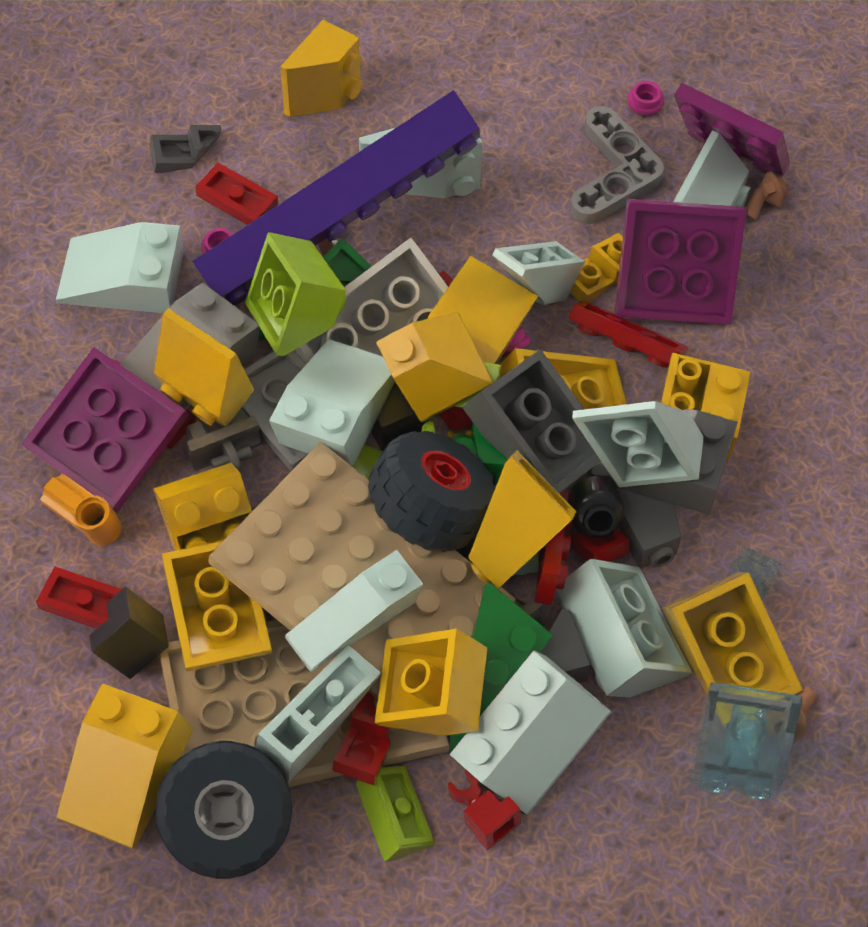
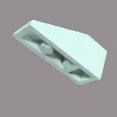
(541, 268)
(356, 610)
(317, 712)

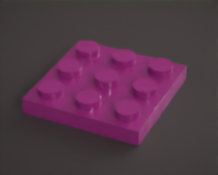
(742, 132)
(679, 261)
(105, 429)

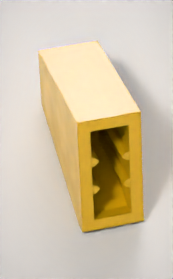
(517, 522)

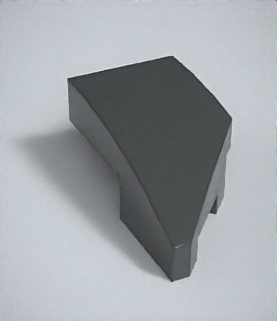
(182, 151)

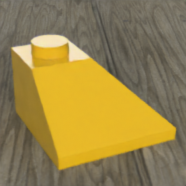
(435, 364)

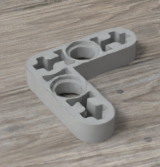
(625, 174)

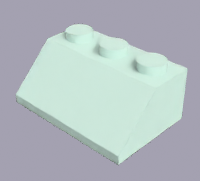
(716, 176)
(622, 628)
(531, 732)

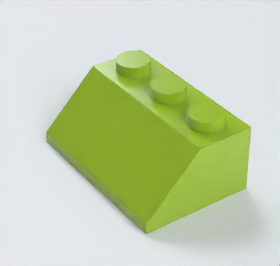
(293, 293)

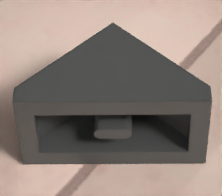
(566, 648)

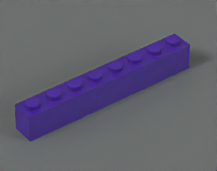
(346, 192)

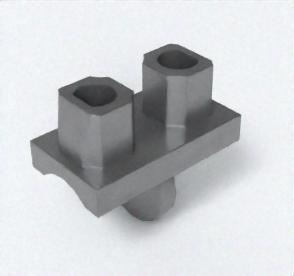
(224, 445)

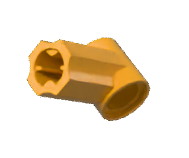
(81, 510)

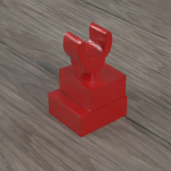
(485, 813)

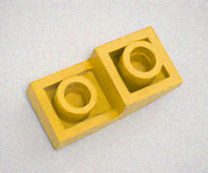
(599, 269)

